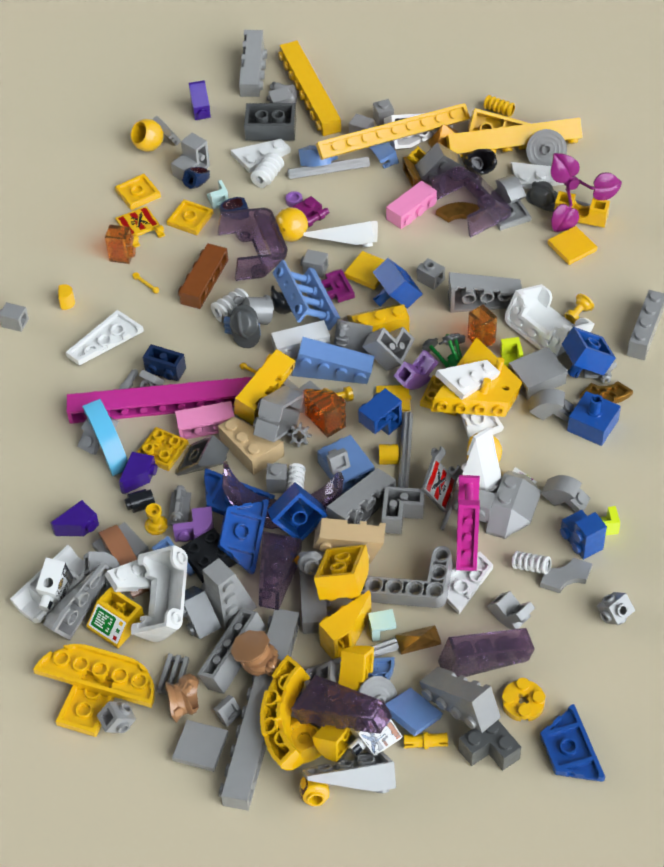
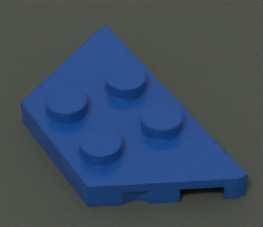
(215, 494)
(243, 533)
(570, 748)

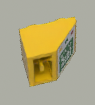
(114, 617)

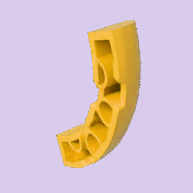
(354, 670)
(276, 713)

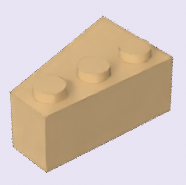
(248, 448)
(339, 533)

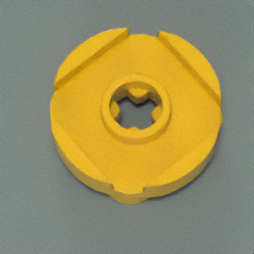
(529, 690)

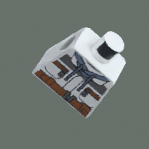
(373, 742)

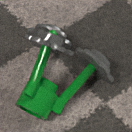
(450, 340)

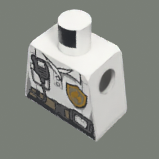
(53, 583)

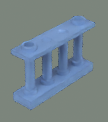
(312, 287)

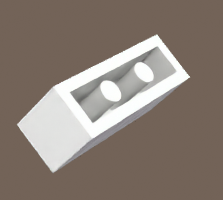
(289, 340)

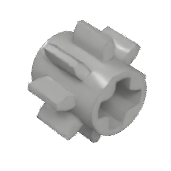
(295, 438)

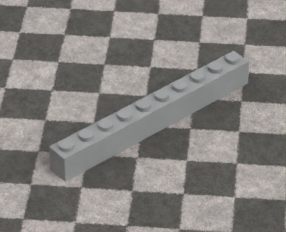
(250, 746)

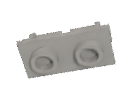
(179, 506)

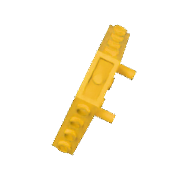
(491, 397)

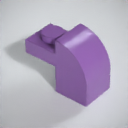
(417, 374)
(201, 524)

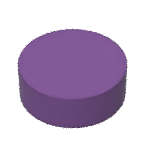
(293, 198)

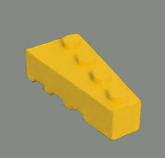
(264, 382)

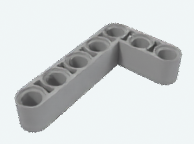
(408, 587)

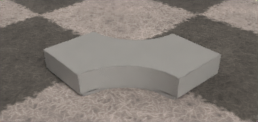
(574, 572)

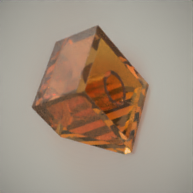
(325, 410)

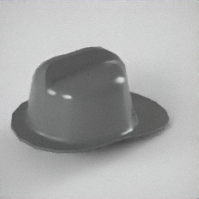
(542, 195)
(245, 326)

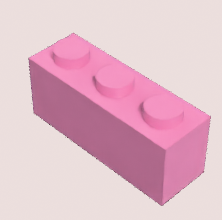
(411, 204)
(203, 419)

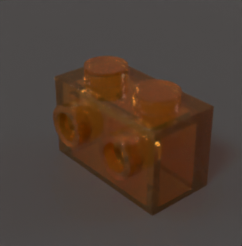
(120, 244)
(483, 325)

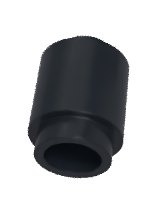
(139, 500)

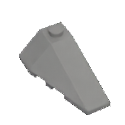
(71, 609)

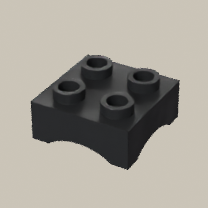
(204, 551)

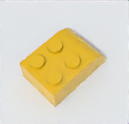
(342, 572)

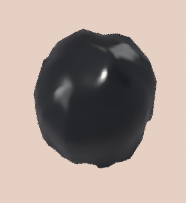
(481, 161)
(279, 301)

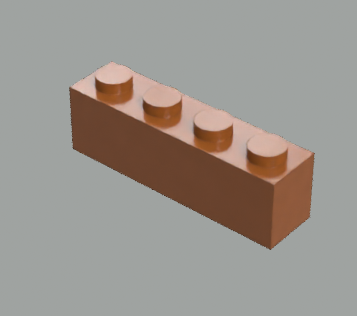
(203, 276)

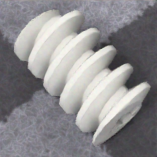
(267, 170)
(226, 304)

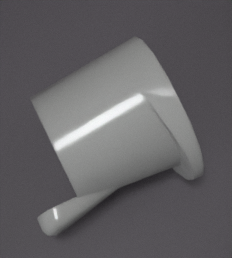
(262, 306)

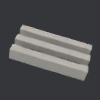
(167, 131)
(185, 661)

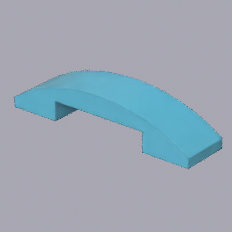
(106, 436)

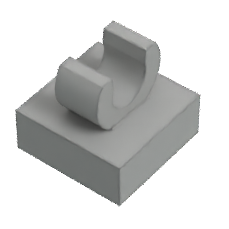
(150, 379)
(338, 460)
(227, 710)

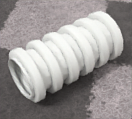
(296, 474)
(531, 562)

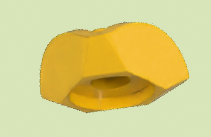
(303, 740)

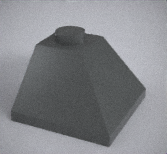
(203, 454)

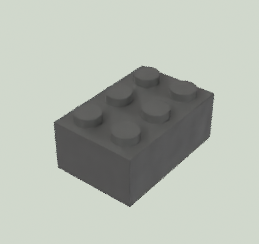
(270, 121)

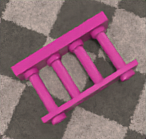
(468, 522)

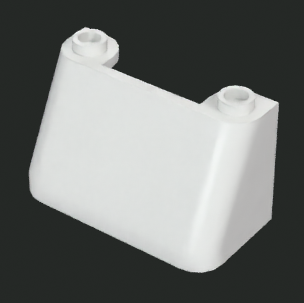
(538, 322)
(168, 574)

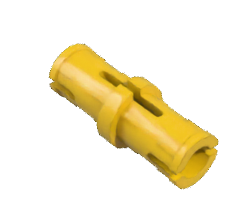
(426, 740)

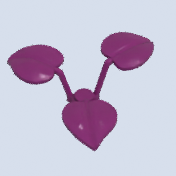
(564, 171)

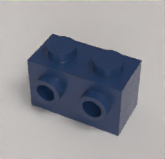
(164, 362)

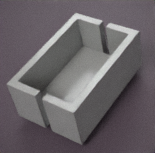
(275, 416)

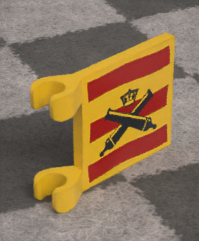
(140, 222)

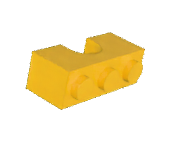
(594, 214)

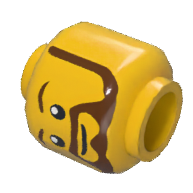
(313, 792)

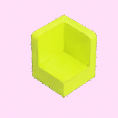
(510, 349)
(612, 521)

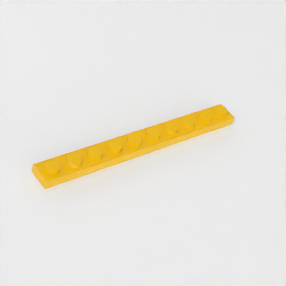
(392, 131)

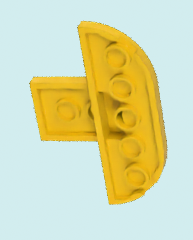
(96, 680)

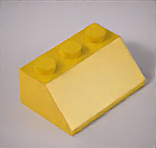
(388, 317)

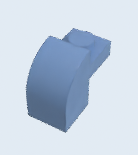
(310, 157)

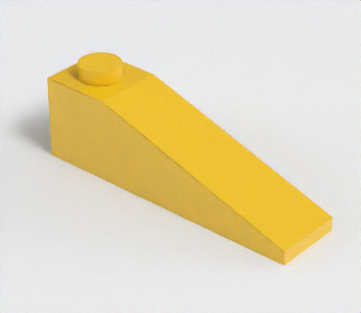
(486, 120)

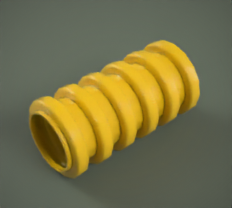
(499, 106)

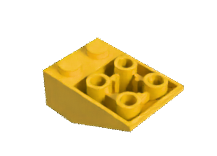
(345, 625)

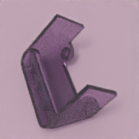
(492, 206)
(260, 228)

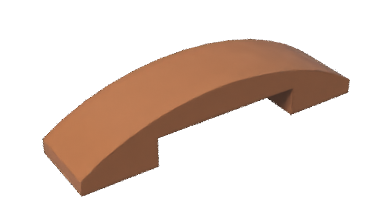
(119, 547)

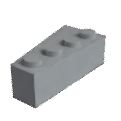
(252, 64)
(471, 291)
(362, 499)
(225, 592)
(461, 698)

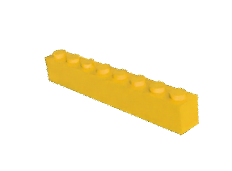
(310, 88)
(511, 137)

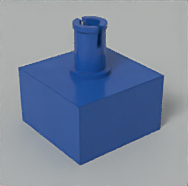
(396, 284)
(587, 352)
(593, 418)
(297, 512)

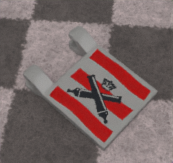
(439, 481)

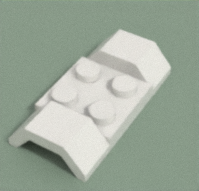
(28, 599)

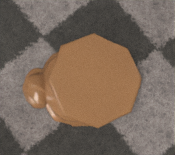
(255, 653)
(183, 696)

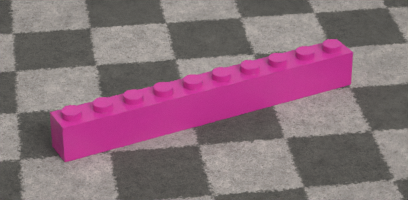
(156, 399)

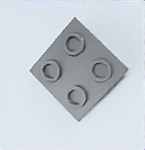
(351, 335)

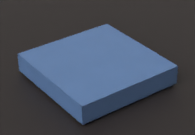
(413, 711)

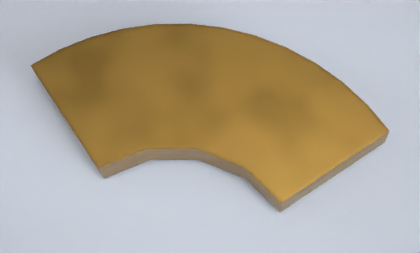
(456, 210)
(615, 393)

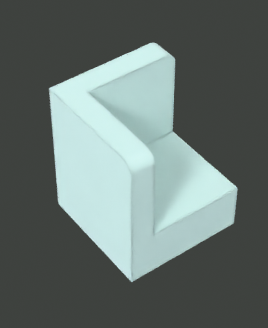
(217, 197)
(380, 621)

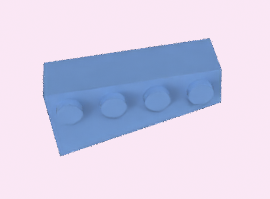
(332, 362)

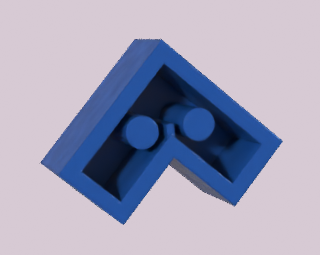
(381, 413)
(584, 533)

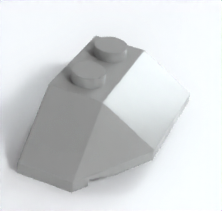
(513, 505)

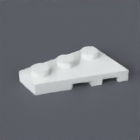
(252, 155)
(530, 172)
(468, 377)
(128, 577)
(465, 583)

